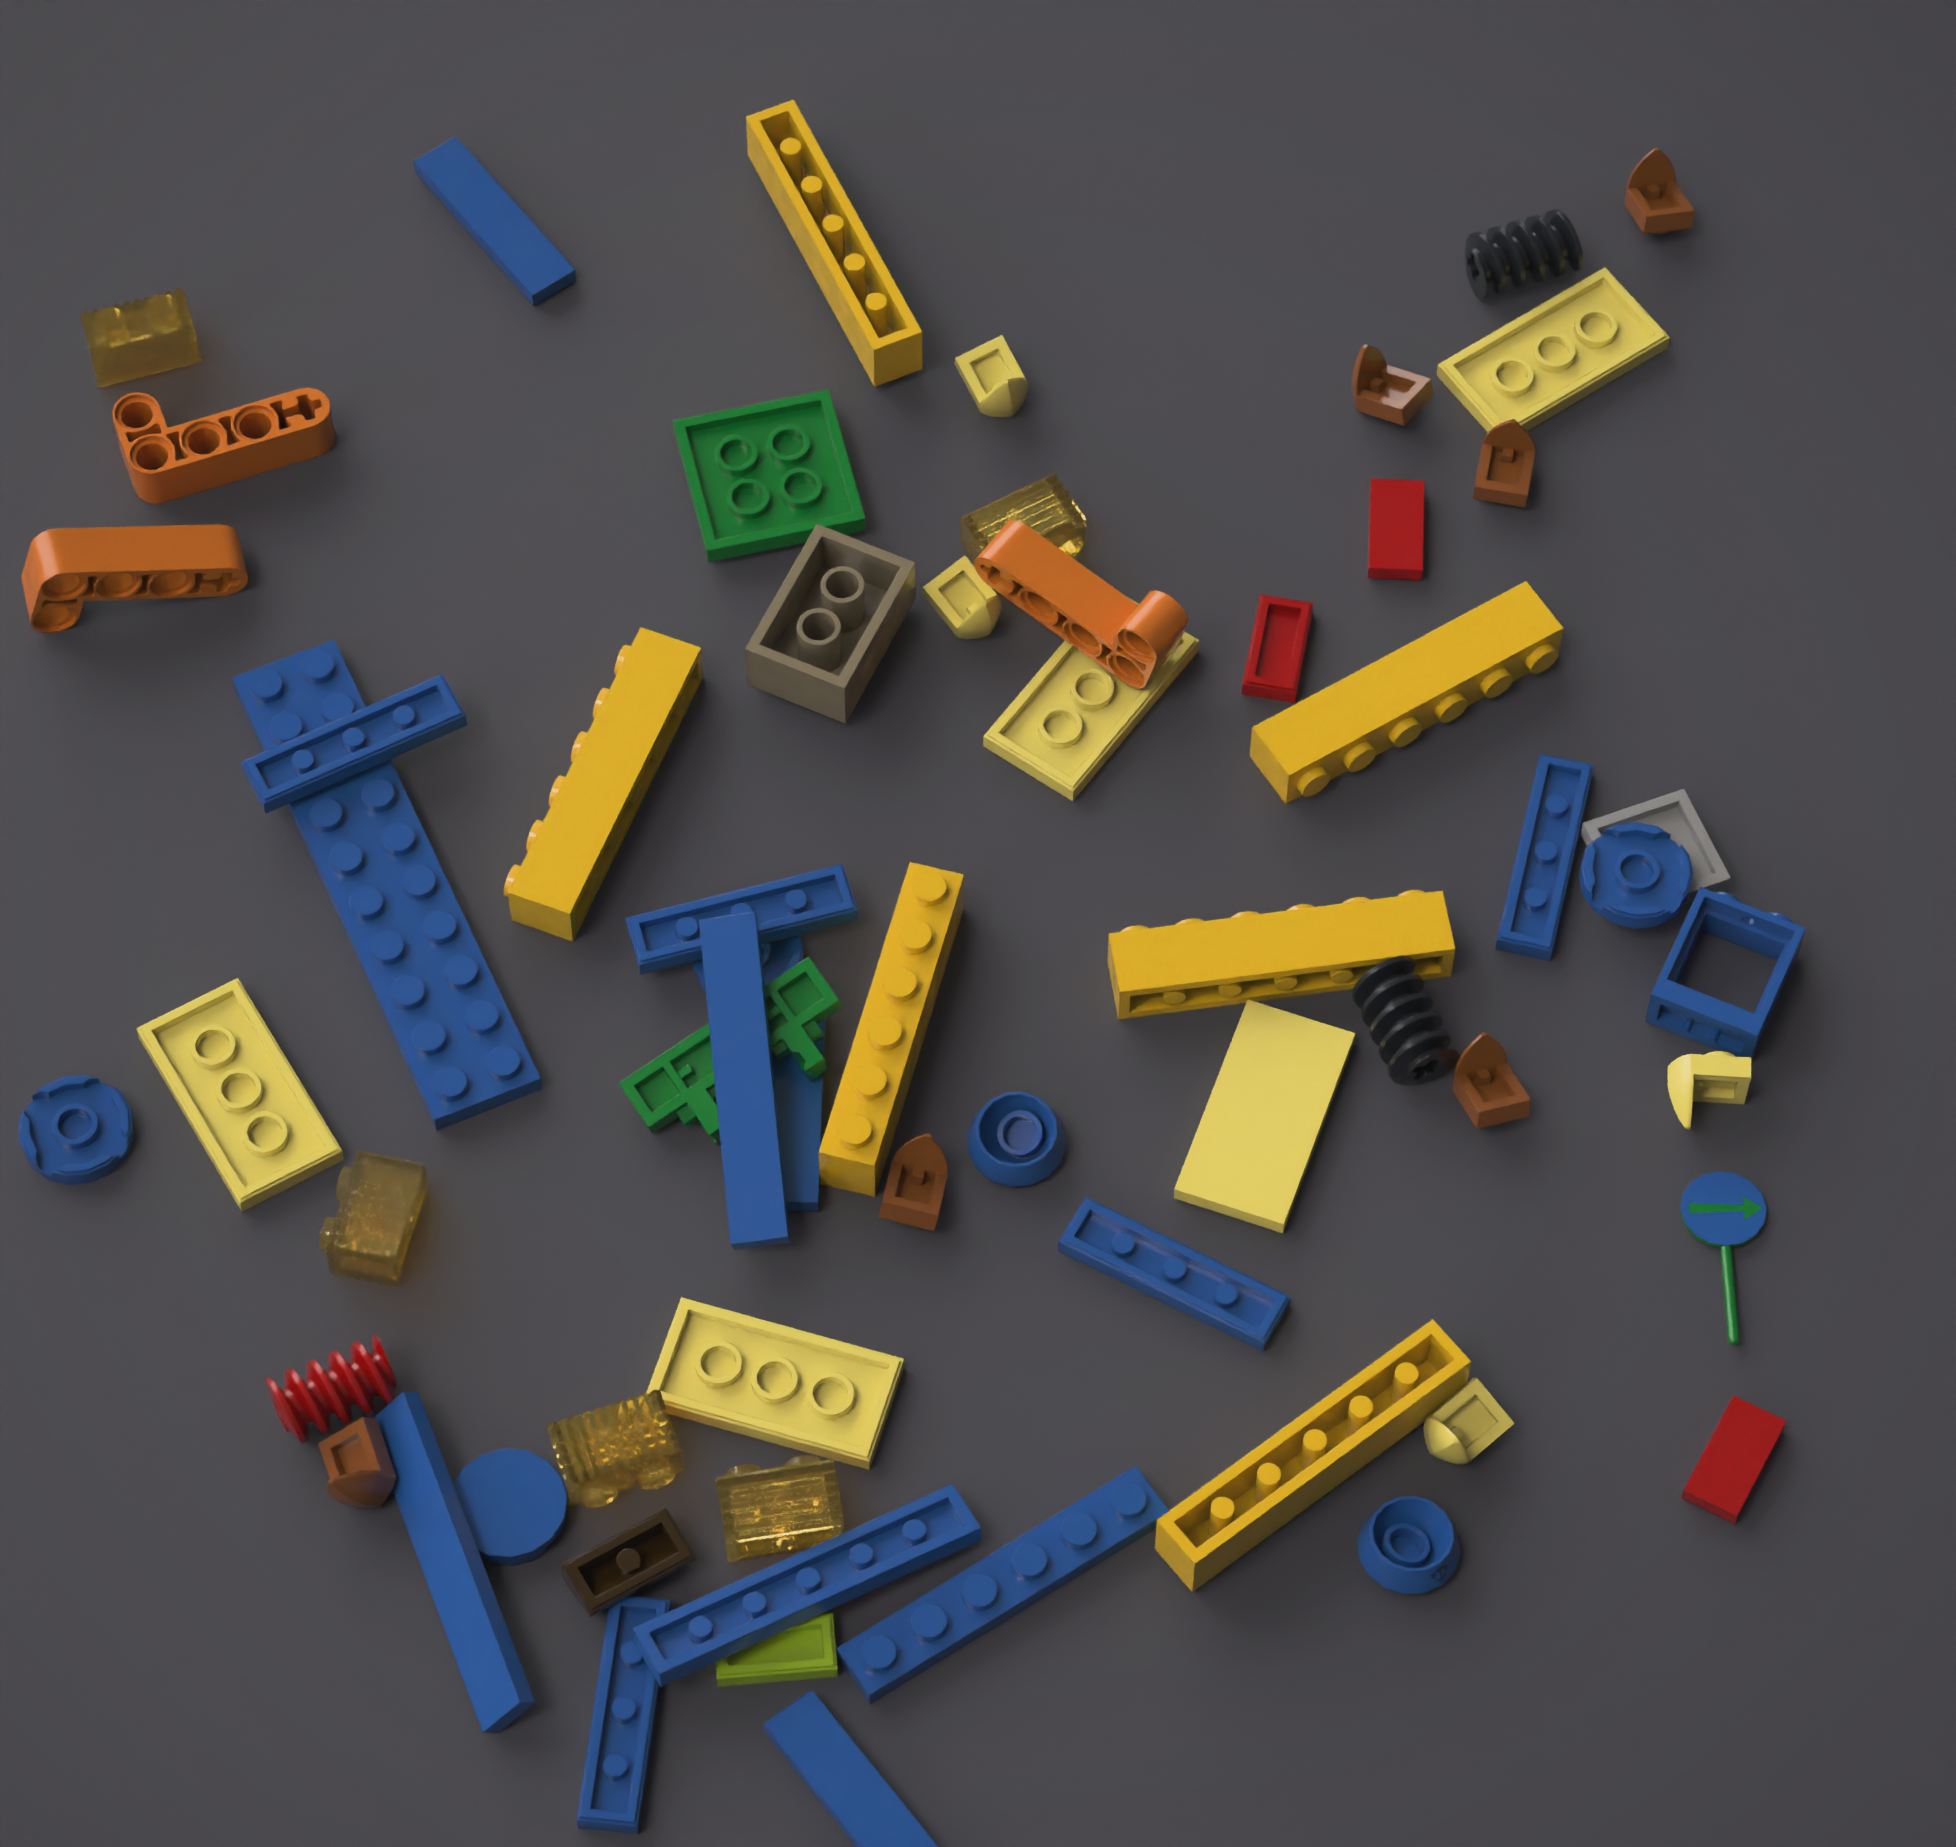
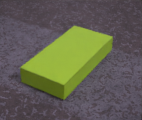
(791, 1655)

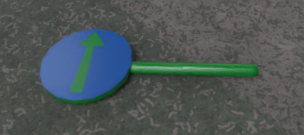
(1725, 1214)

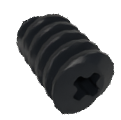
(1519, 249)
(1402, 1022)

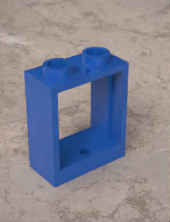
(1706, 1017)

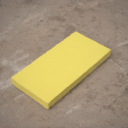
(1554, 354)
(1076, 716)
(240, 1094)
(1264, 1116)
(776, 1383)

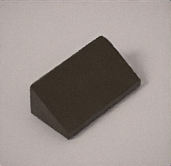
(627, 1562)

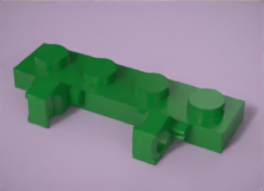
(683, 1077)

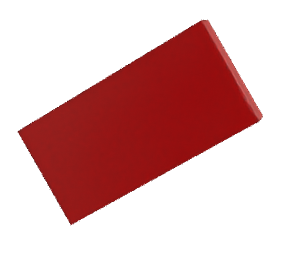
(1396, 529)
(1277, 648)
(1733, 1459)

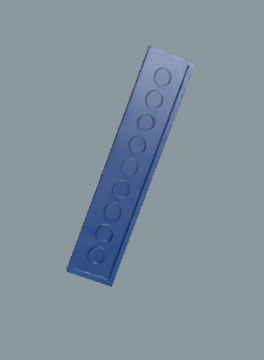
(394, 902)

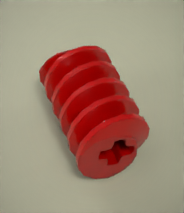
(333, 1390)

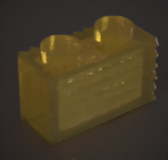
(140, 338)
(1040, 505)
(375, 1217)
(615, 1449)
(779, 1507)

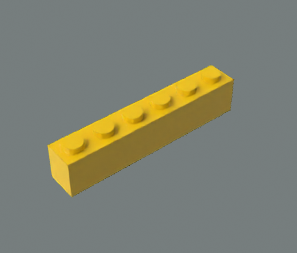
(834, 243)
(1406, 693)
(604, 784)
(1275, 953)
(891, 1030)
(1310, 1455)

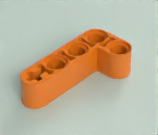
(290, 426)
(127, 564)
(1082, 607)

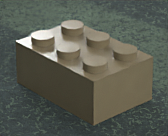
(830, 623)

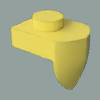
(993, 378)
(964, 600)
(1707, 1078)
(1465, 1424)

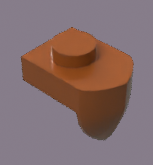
(1655, 196)
(1387, 390)
(1505, 465)
(1488, 1084)
(916, 1183)
(358, 1465)

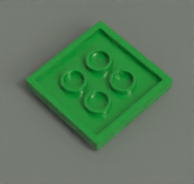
(768, 474)

